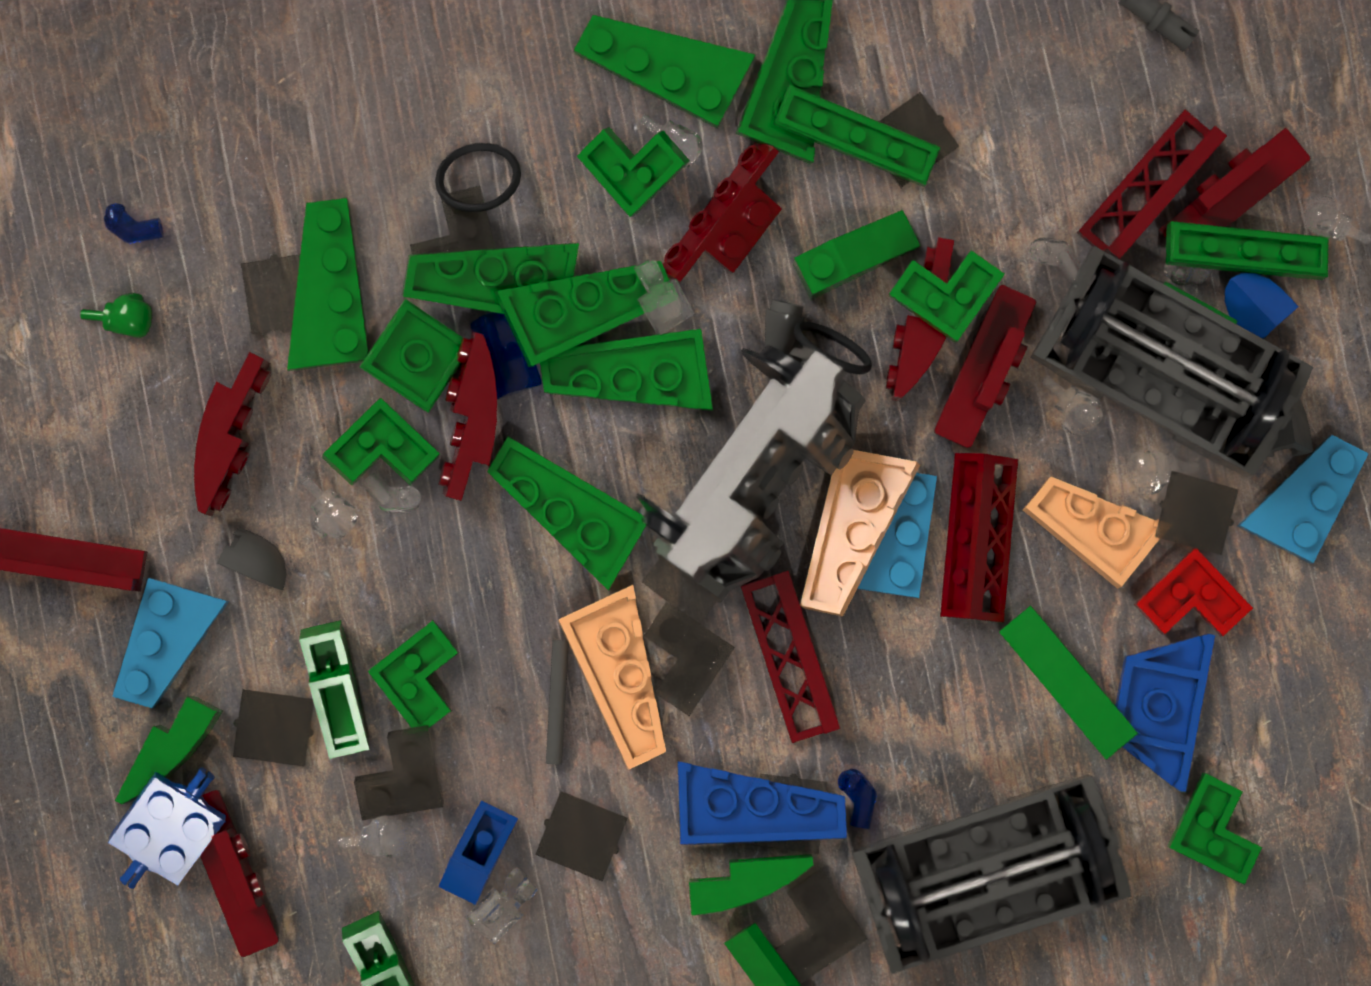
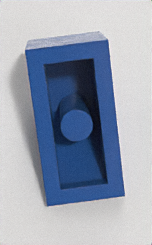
(478, 852)

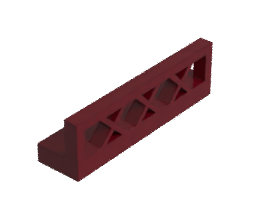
(1168, 188)
(973, 536)
(72, 560)
(805, 651)

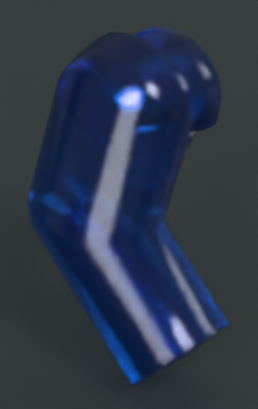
(128, 229)
(861, 794)

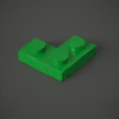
(628, 177)
(947, 305)
(384, 436)
(405, 675)
(1203, 832)

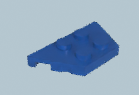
(1163, 701)

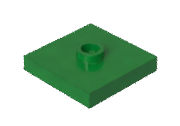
(414, 356)

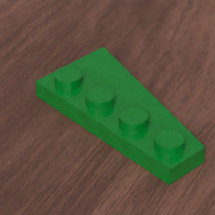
(791, 59)
(474, 275)
(328, 304)

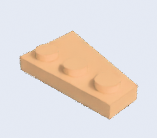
(1097, 531)

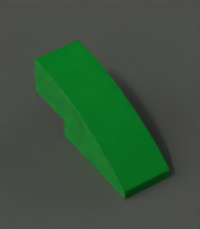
(334, 689)
(170, 748)
(747, 882)
(375, 952)

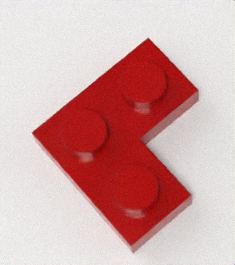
(1197, 586)

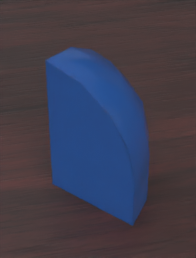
(1257, 303)

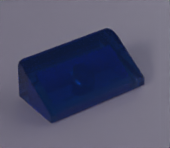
(508, 362)

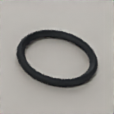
(439, 180)
(838, 337)

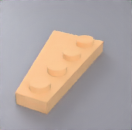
(852, 525)
(615, 665)

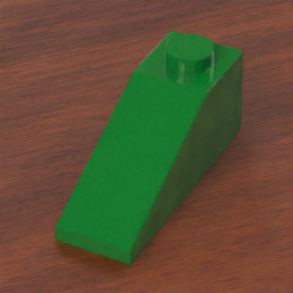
(855, 254)

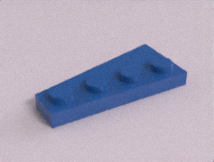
(746, 809)

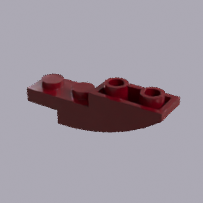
(916, 339)
(476, 399)
(217, 449)

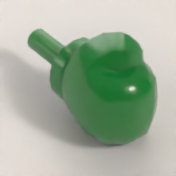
(124, 316)

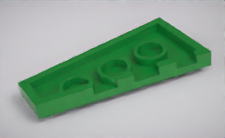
(676, 69)
(571, 310)
(640, 370)
(578, 515)

